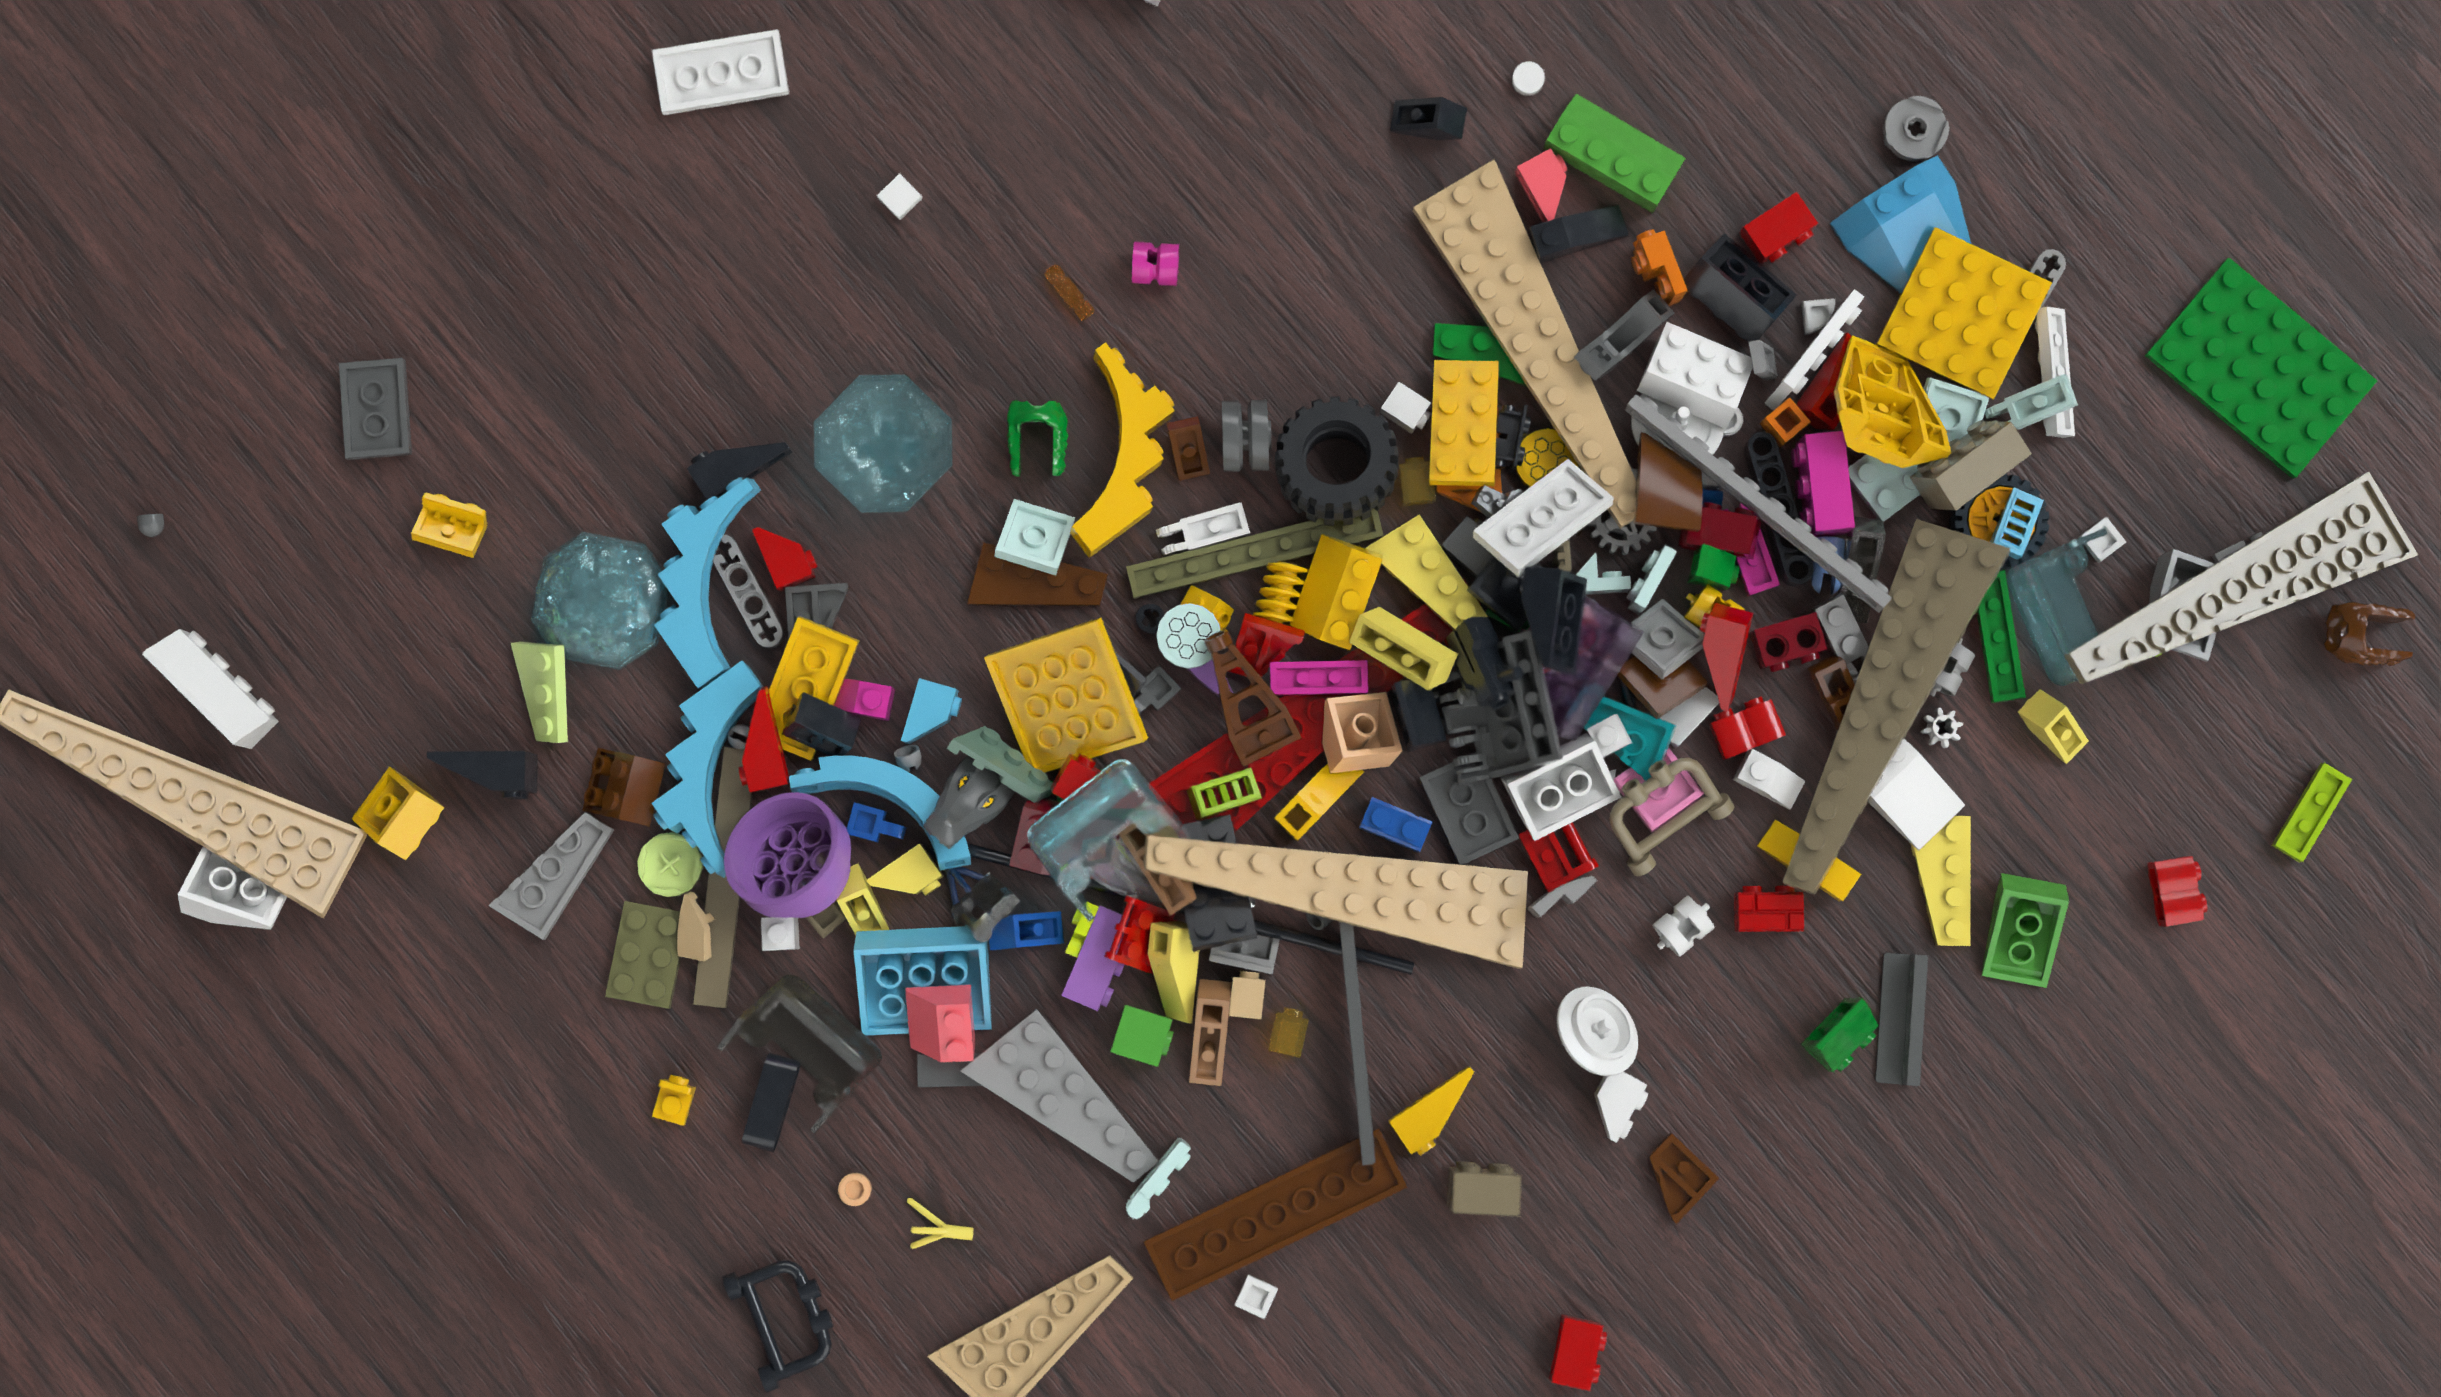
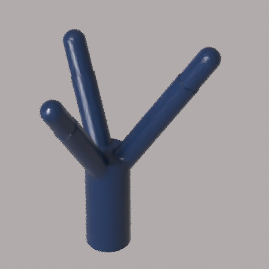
(953, 873)

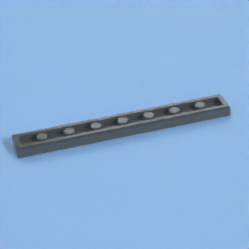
(1357, 1043)

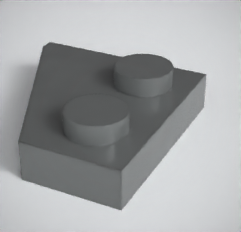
(814, 603)

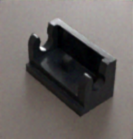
(821, 726)

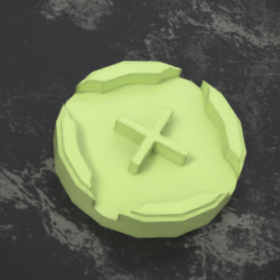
(669, 865)

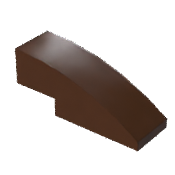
(1833, 685)

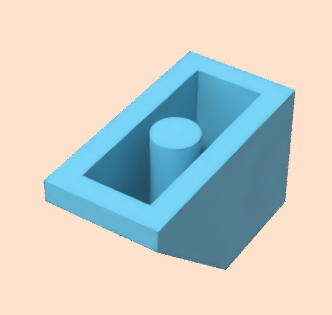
(930, 709)

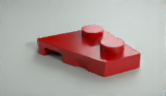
(1264, 642)

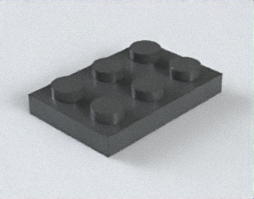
(375, 408)
(1468, 813)

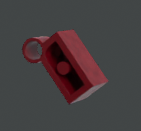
(1724, 530)

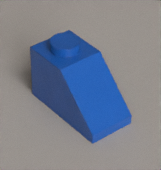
(1027, 931)

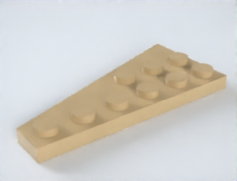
(1025, 1342)

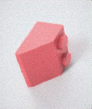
(941, 1022)

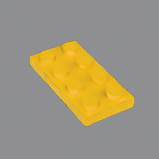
(1464, 423)
(812, 664)

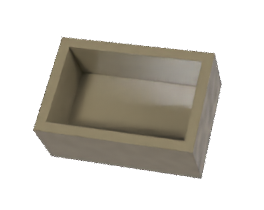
(1972, 466)
(1483, 1190)

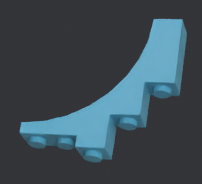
(687, 578)
(694, 760)

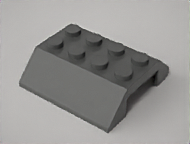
(1507, 737)

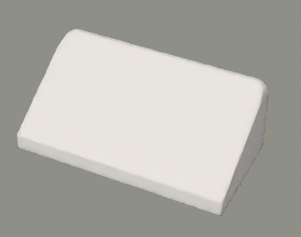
(1690, 714)

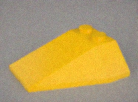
(1887, 408)

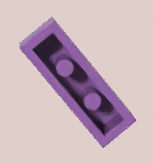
(1092, 971)

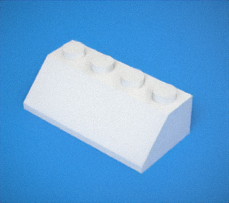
(212, 688)

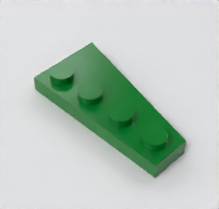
(1472, 344)

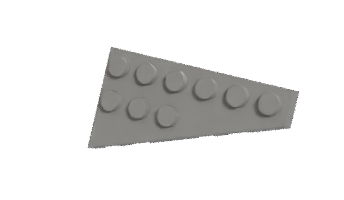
(1049, 1084)

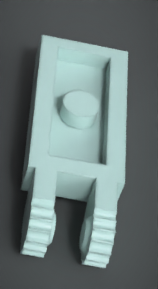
(2036, 402)
(1156, 1179)

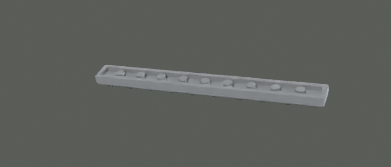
(1748, 494)

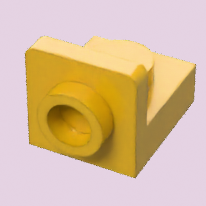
(674, 1100)

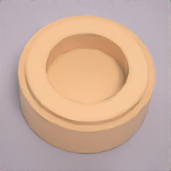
(854, 1189)

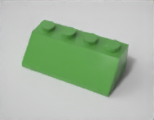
(1614, 153)

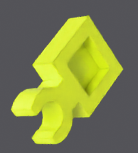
(1081, 931)

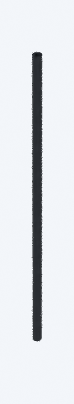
(1261, 927)

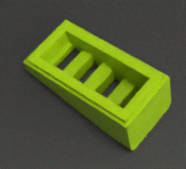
(1197, 802)

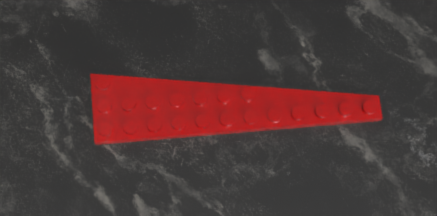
(1283, 765)

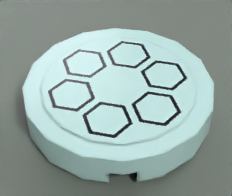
(1183, 635)

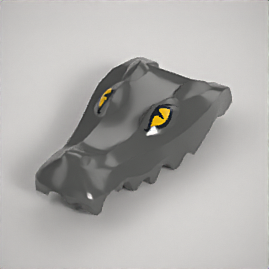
(967, 802)

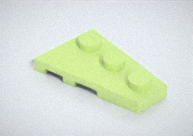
(544, 688)

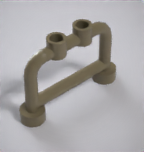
(1635, 793)

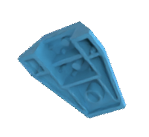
(1896, 221)

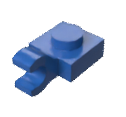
(869, 824)

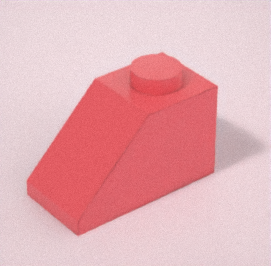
(1543, 182)

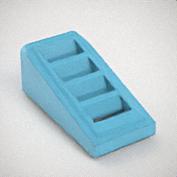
(2018, 549)

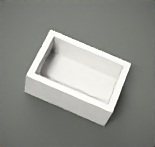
(1696, 375)

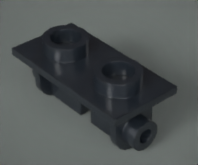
(1513, 425)

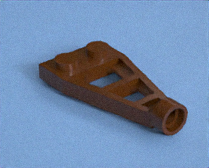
(1260, 737)

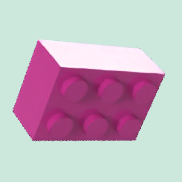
(1824, 483)

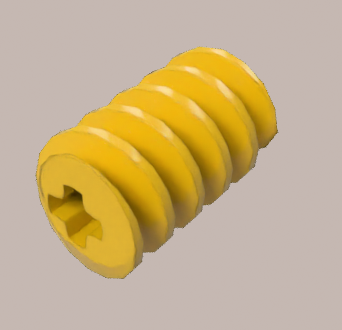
(1279, 592)

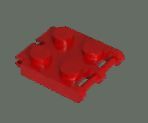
(1135, 941)

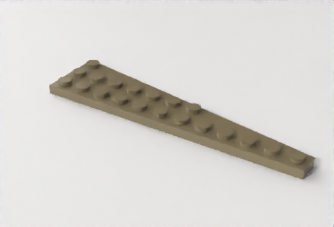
(1930, 607)

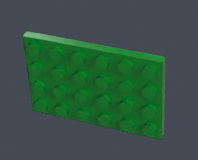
(2261, 368)

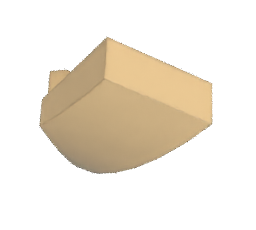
(693, 930)

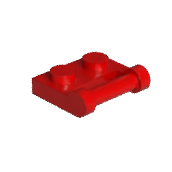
(1551, 860)

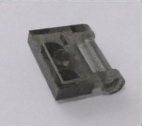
(993, 899)

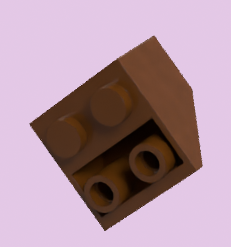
(623, 786)

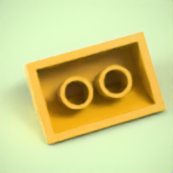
(1336, 590)

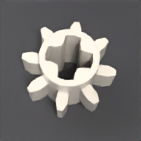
(1932, 729)

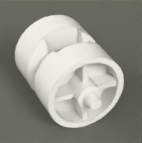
(1683, 926)

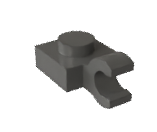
(1156, 691)

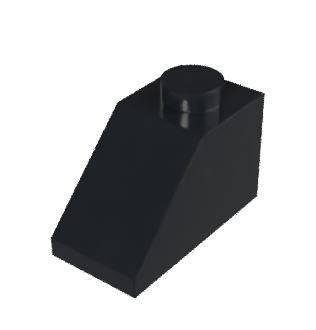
(1429, 118)

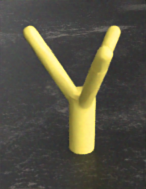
(943, 1231)

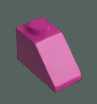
(865, 699)

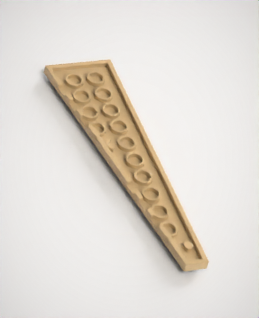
(1500, 272)
(1428, 902)

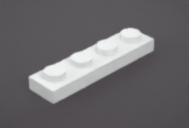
(2054, 362)

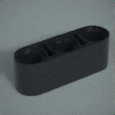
(771, 1102)

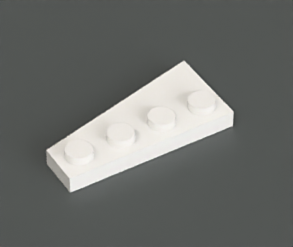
(1813, 355)

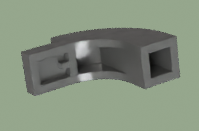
(1624, 336)

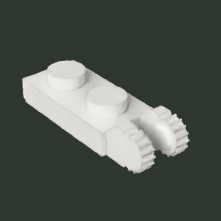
(1207, 529)

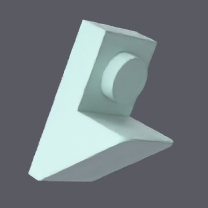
(1610, 583)

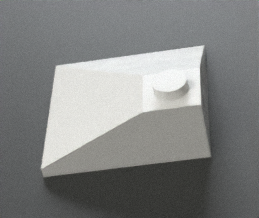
(227, 894)

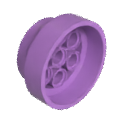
(788, 856)

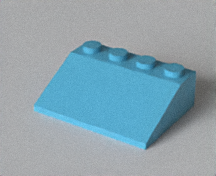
(917, 958)

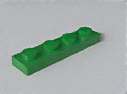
(2000, 643)

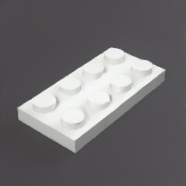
(720, 72)
(1543, 517)

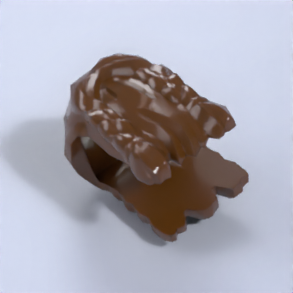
(2352, 645)

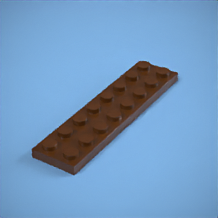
(1273, 1216)

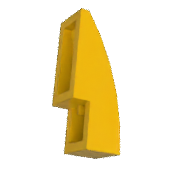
(1780, 844)

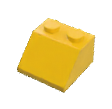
(397, 813)

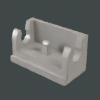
(1252, 954)

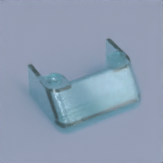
(2054, 605)
(1093, 818)

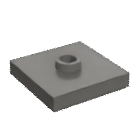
(1666, 639)

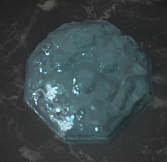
(883, 443)
(600, 600)

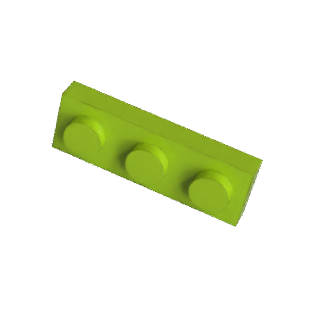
(2311, 812)

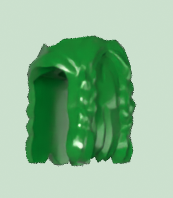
(1050, 414)

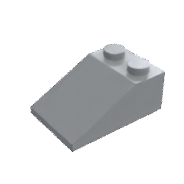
(2170, 572)

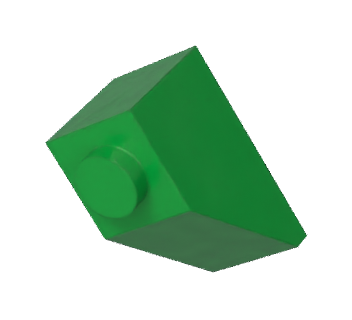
(1713, 568)

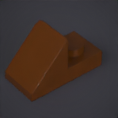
(1188, 448)

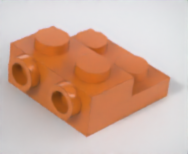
(1655, 259)

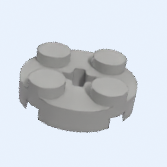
(1898, 136)

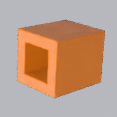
(1785, 422)

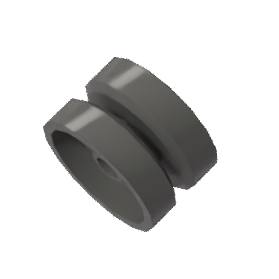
(1246, 435)

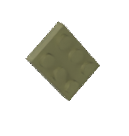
(645, 956)

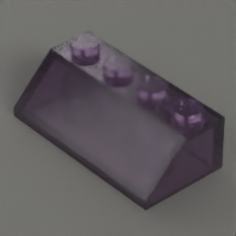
(1602, 651)

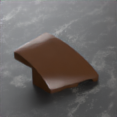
(1666, 488)

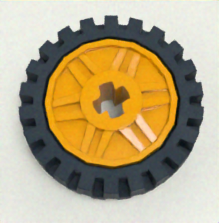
(1977, 516)

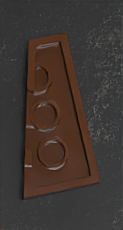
(1008, 583)

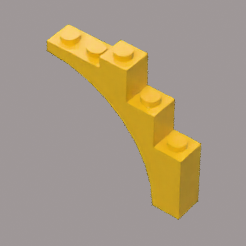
(1138, 416)

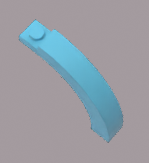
(885, 781)

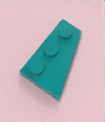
(1648, 735)

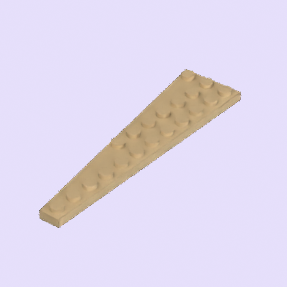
(253, 829)

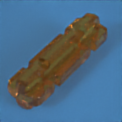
(1069, 292)

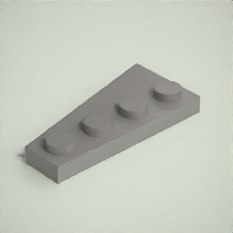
(550, 882)

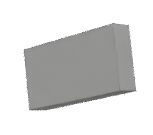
(1763, 360)

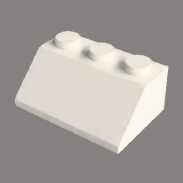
(1562, 790)

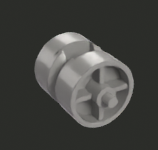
(1950, 678)

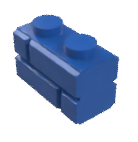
(1395, 825)

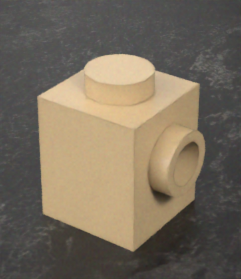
(1247, 996)

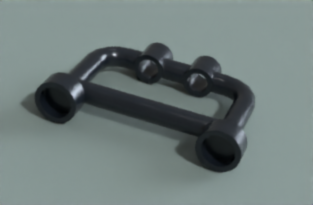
(819, 1320)

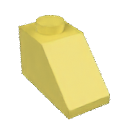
(2053, 725)
(910, 873)
(860, 903)

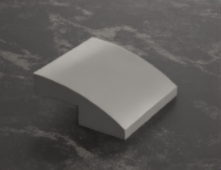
(1568, 892)

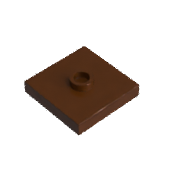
(1657, 694)

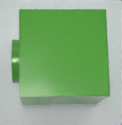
(1143, 1036)

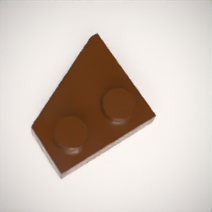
(1680, 1176)

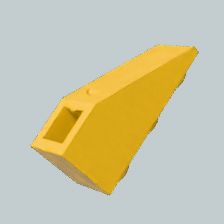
(1314, 800)

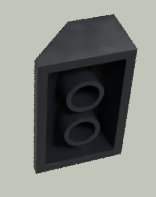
(1738, 289)

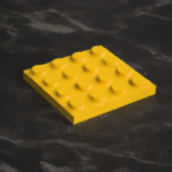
(1964, 313)
(1066, 696)

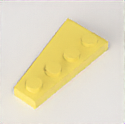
(1425, 569)
(1946, 881)

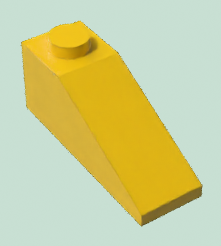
(1426, 1117)

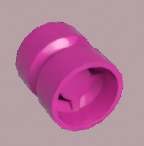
(1167, 263)

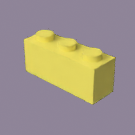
(1403, 648)

